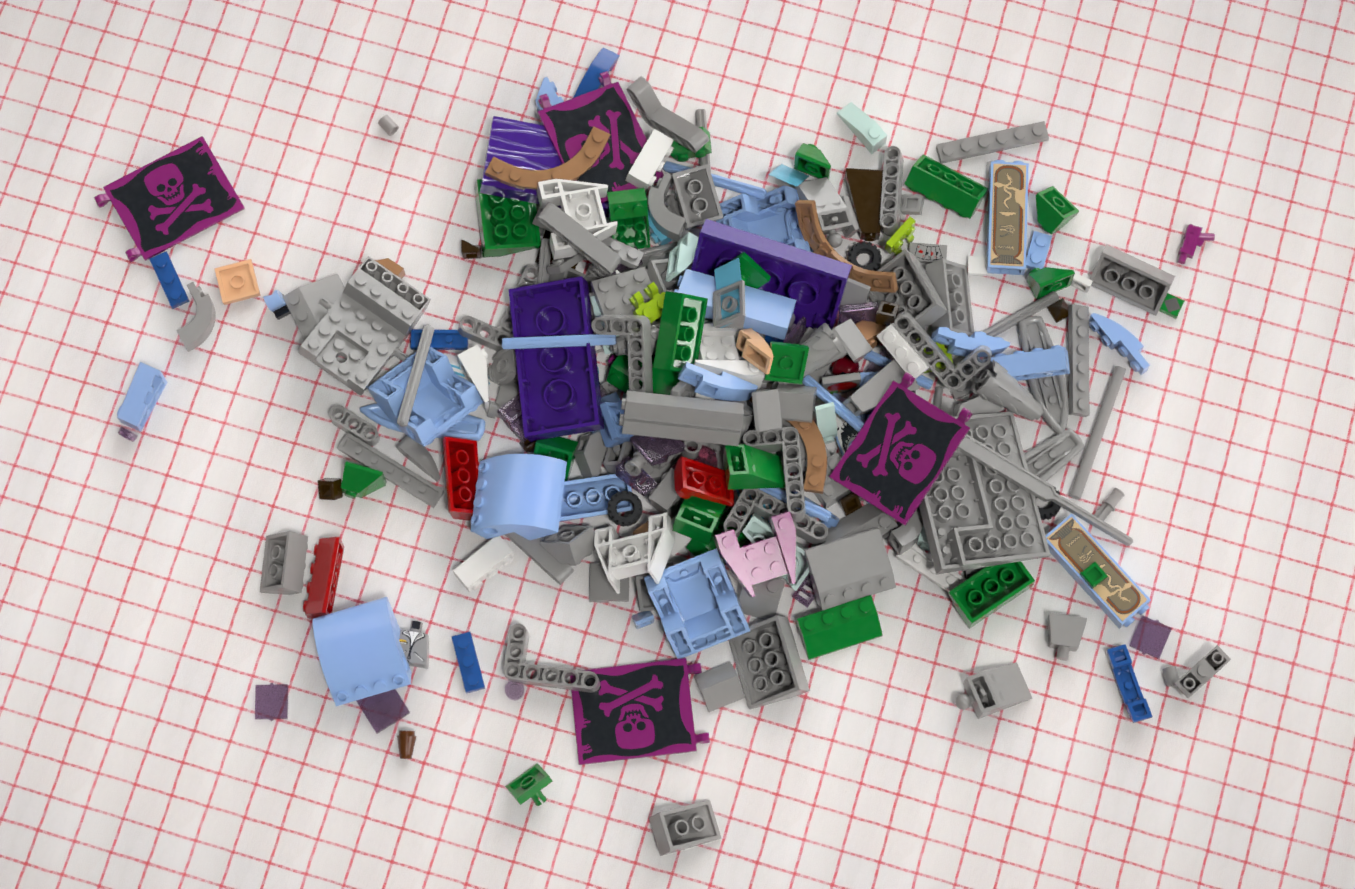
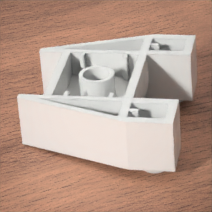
(582, 204)
(720, 354)
(636, 553)

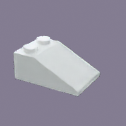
(474, 366)

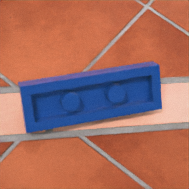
(169, 280)
(441, 340)
(468, 662)

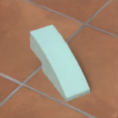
(681, 255)

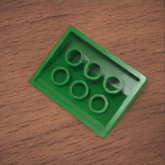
(505, 224)

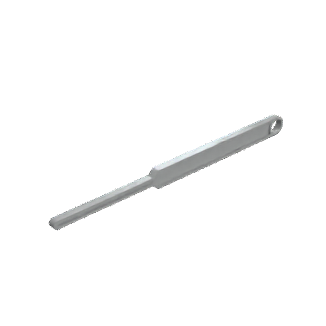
(1033, 484)

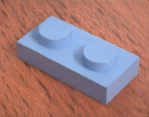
(1038, 250)

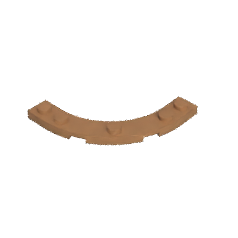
(570, 170)
(813, 233)
(816, 455)

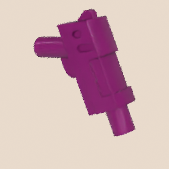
(1192, 238)

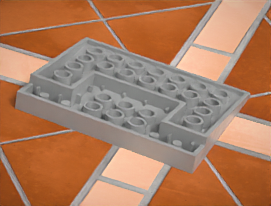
(976, 514)

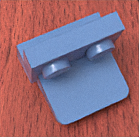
(612, 433)

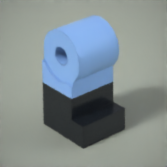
(277, 304)

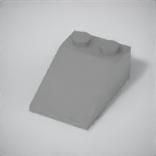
(684, 827)

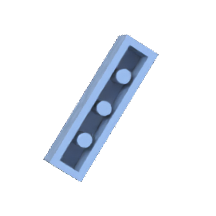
(1035, 364)

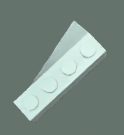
(760, 529)

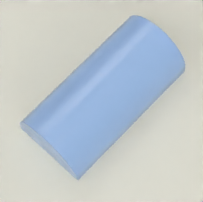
(591, 497)

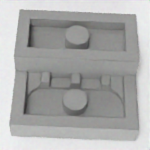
(600, 588)

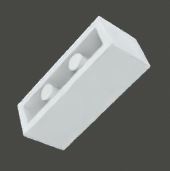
(650, 160)
(902, 351)
(484, 563)

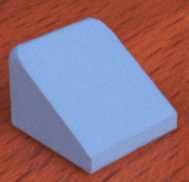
(643, 619)

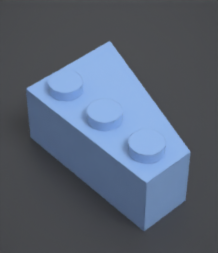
(141, 396)

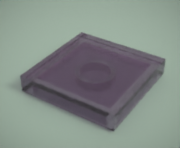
(858, 312)
(383, 709)

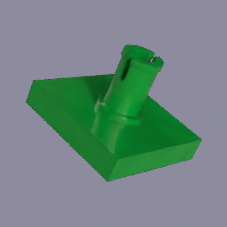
(751, 272)
(788, 362)
(530, 785)

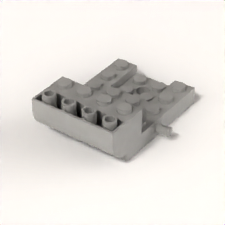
(365, 326)

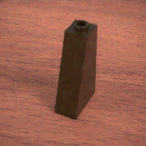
(865, 196)

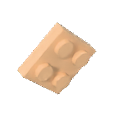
(237, 282)

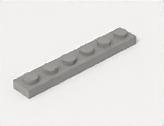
(992, 142)
(630, 256)
(1078, 360)
(391, 469)

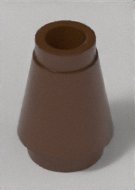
(406, 744)

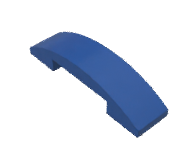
(603, 62)
(1127, 684)

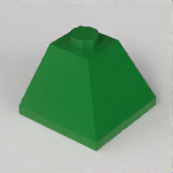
(812, 161)
(1053, 210)
(1048, 279)
(558, 448)
(361, 480)

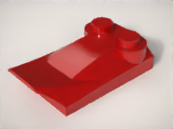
(702, 482)

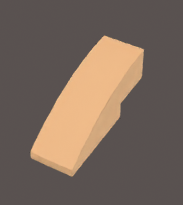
(755, 349)

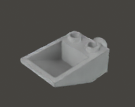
(829, 208)
(997, 688)

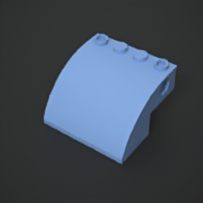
(768, 217)
(439, 402)
(518, 496)
(697, 604)
(361, 651)

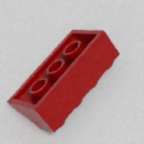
(461, 476)
(324, 577)

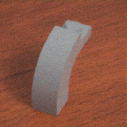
(664, 220)
(202, 325)
(906, 536)

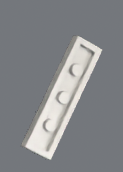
(923, 564)

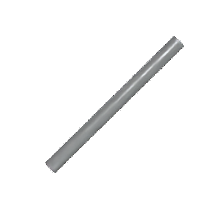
(1097, 433)

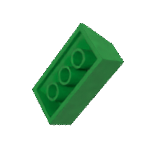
(945, 186)
(680, 331)
(662, 379)
(990, 591)
(839, 627)

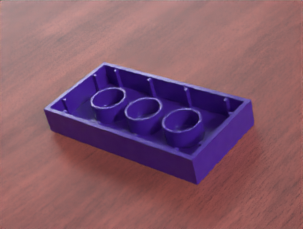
(522, 146)
(795, 273)
(557, 383)

